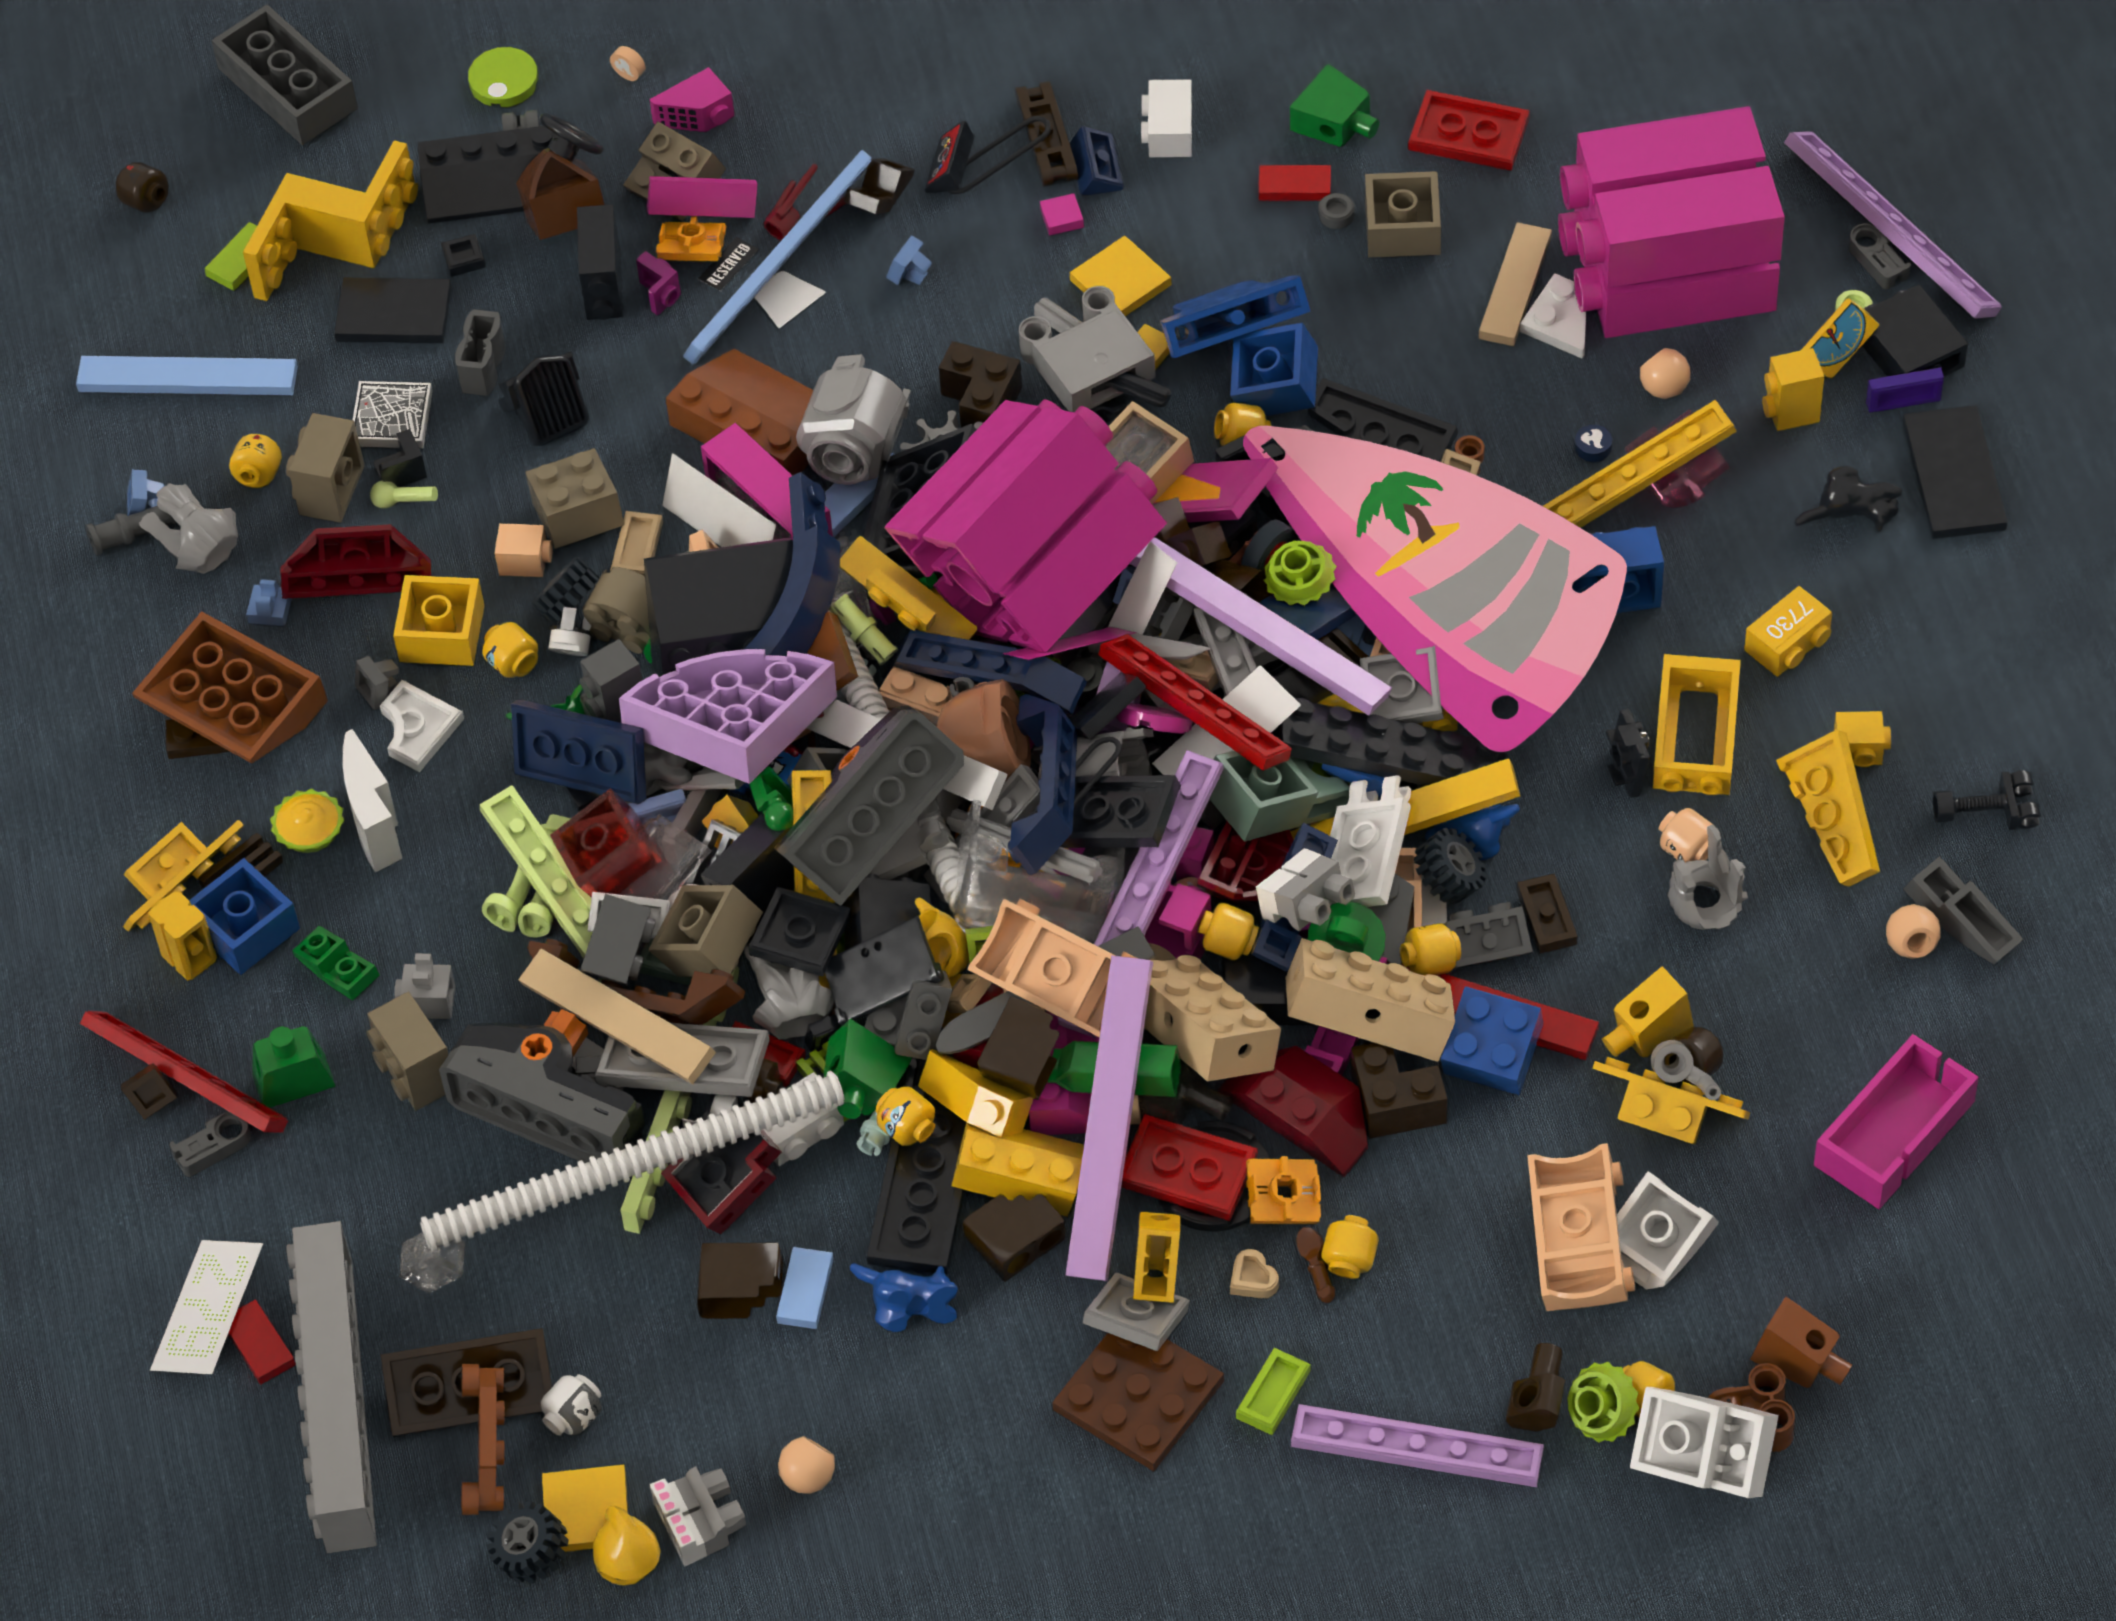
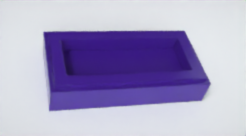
(1904, 390)

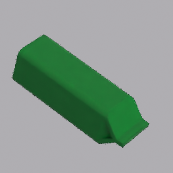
(1156, 1076)

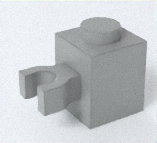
(429, 985)

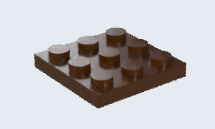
(1138, 1396)

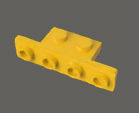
(896, 588)
(171, 864)
(1665, 1107)

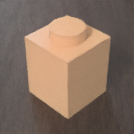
(522, 550)

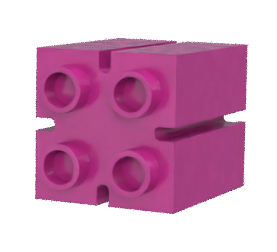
(1672, 222)
(1029, 522)

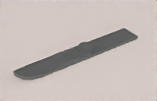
(978, 1023)

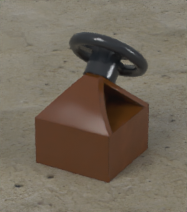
(558, 182)

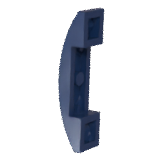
(1279, 940)

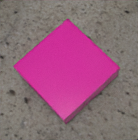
(1061, 214)

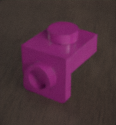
(660, 280)

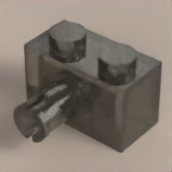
(1190, 1093)

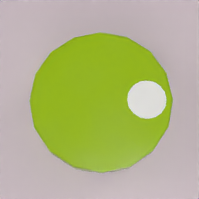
(503, 76)

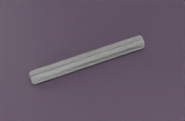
(1062, 860)

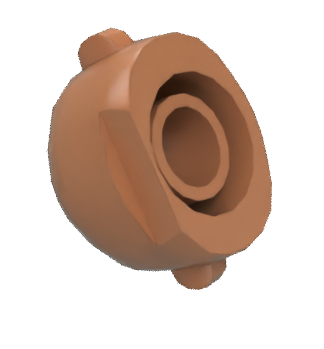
(986, 726)

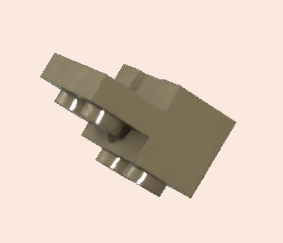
(672, 153)

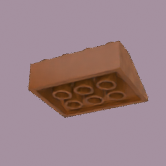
(743, 393)
(232, 689)

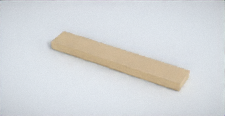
(617, 1016)

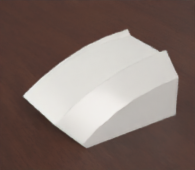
(1660, 1232)

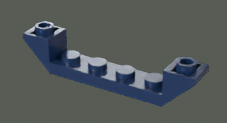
(985, 662)
(1041, 834)

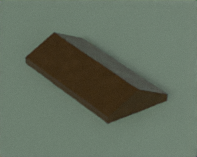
(427, 1381)

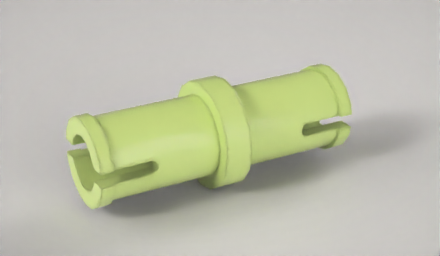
(863, 629)

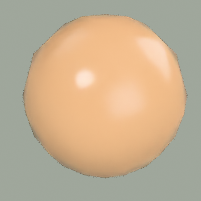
(1665, 374)
(1911, 929)
(805, 1466)

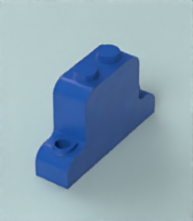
(1232, 313)

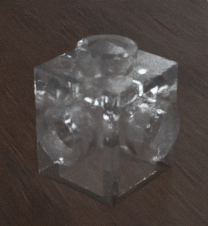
(431, 1269)

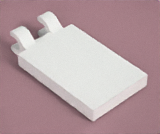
(1371, 838)

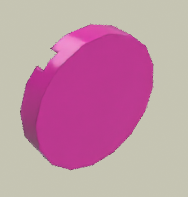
(1155, 717)

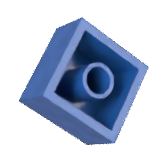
(1275, 369)
(245, 915)
(1492, 1040)

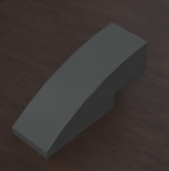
(1963, 911)

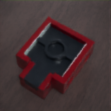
(724, 1181)

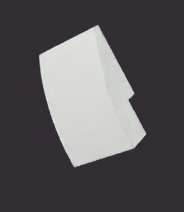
(370, 804)
(1704, 1442)

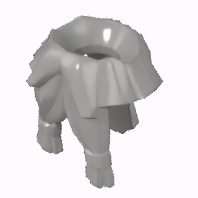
(204, 533)
(1718, 873)
(790, 996)

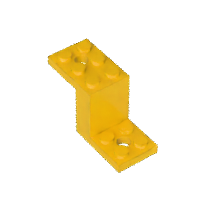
(330, 221)

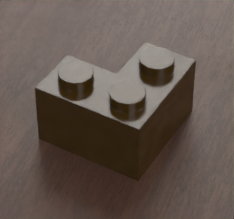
(978, 380)
(1200, 544)
(1393, 1099)

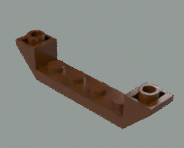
(705, 998)

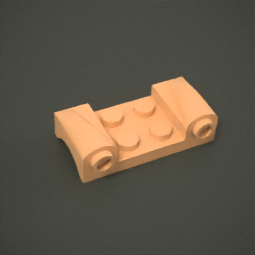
(1046, 965)
(1578, 1230)

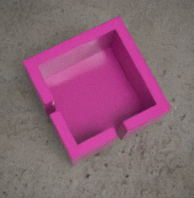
(1178, 920)

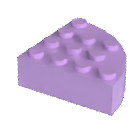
(731, 707)

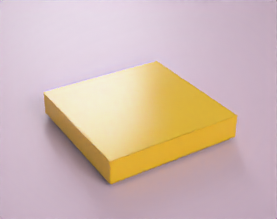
(1126, 272)
(581, 1500)

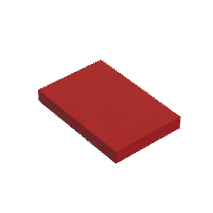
(1469, 130)
(1187, 1167)

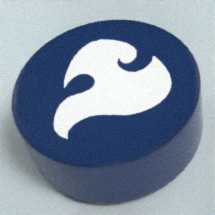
(1593, 443)

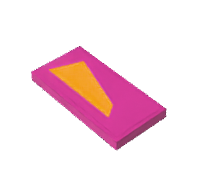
(1220, 488)

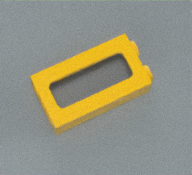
(1702, 675)

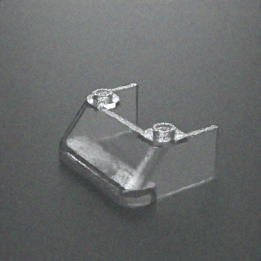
(1063, 899)

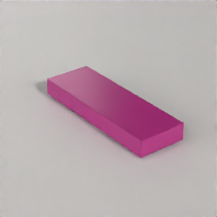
(702, 197)

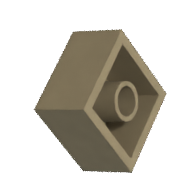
(1402, 214)
(325, 467)
(574, 498)
(705, 929)
(408, 1050)

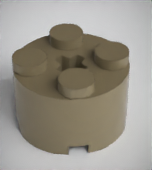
(619, 609)

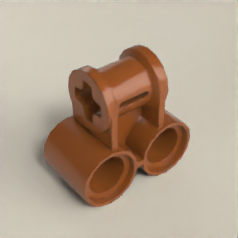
(1771, 1402)

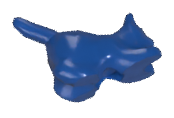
(1481, 827)
(904, 1295)

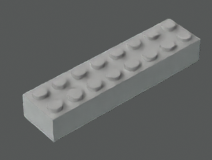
(331, 1388)

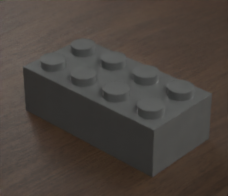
(284, 74)

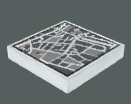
(389, 409)

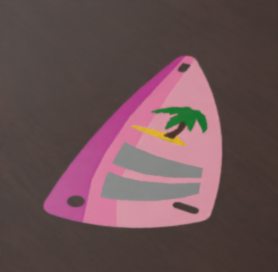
(1451, 567)

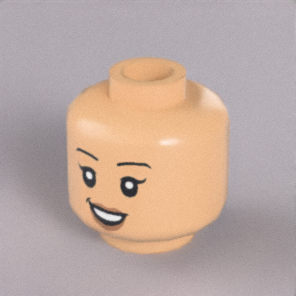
(1685, 835)

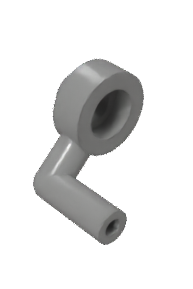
(1682, 1068)

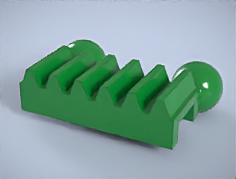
(773, 799)

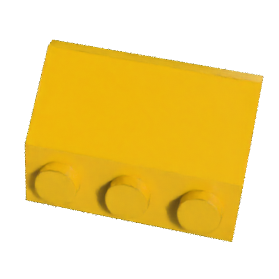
(1019, 1166)

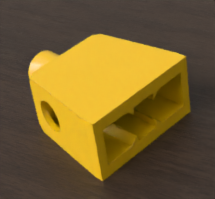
(1650, 1015)
(1156, 1250)

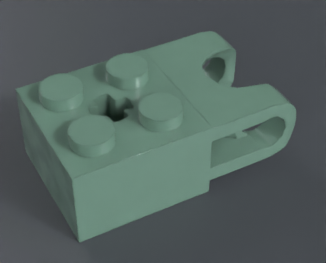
(1276, 798)

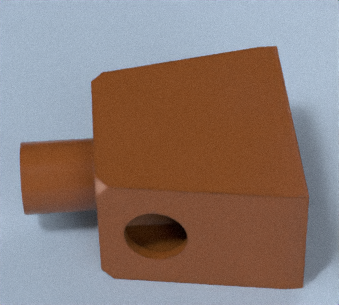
(1800, 1346)

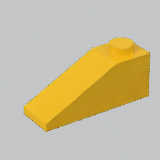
(973, 1096)

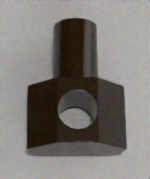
(1537, 1399)

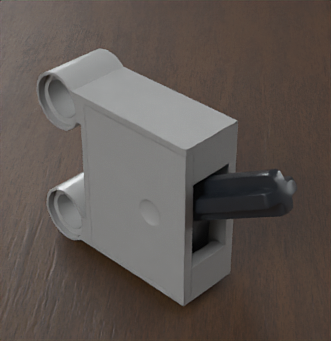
(1094, 357)

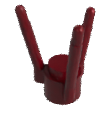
(784, 215)

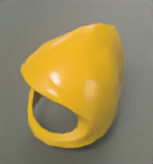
(944, 937)
(625, 1548)

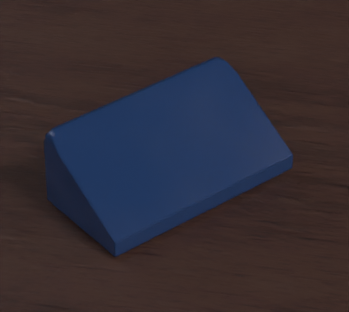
(1096, 161)

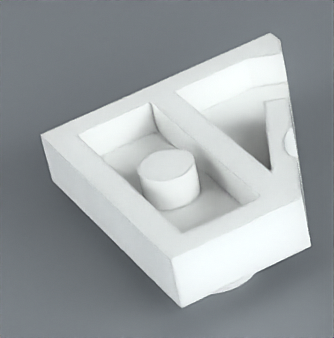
(1557, 317)

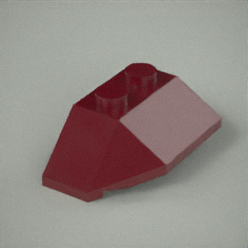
(352, 562)
(1240, 866)
(1306, 1106)

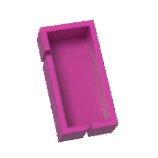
(1895, 1121)

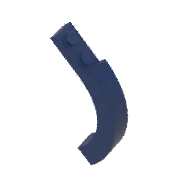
(810, 577)

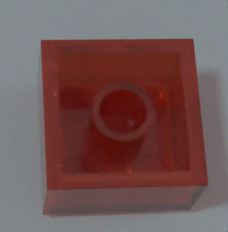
(606, 846)

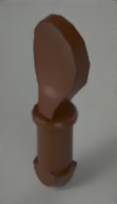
(1310, 1248)

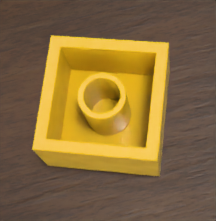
(439, 620)

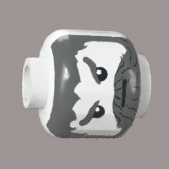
(571, 1405)

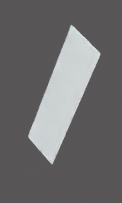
(1144, 590)

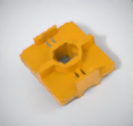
(691, 241)
(1268, 1206)

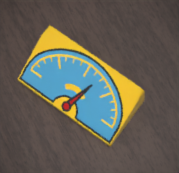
(1841, 336)

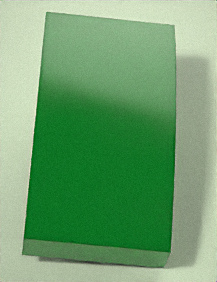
(334, 963)

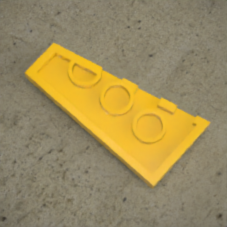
(1829, 790)

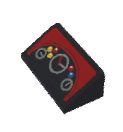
(950, 159)

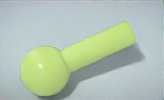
(388, 494)

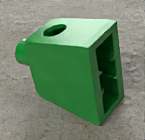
(1333, 109)
(289, 1066)
(863, 1067)

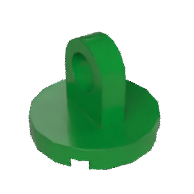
(1352, 929)

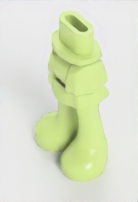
(507, 911)

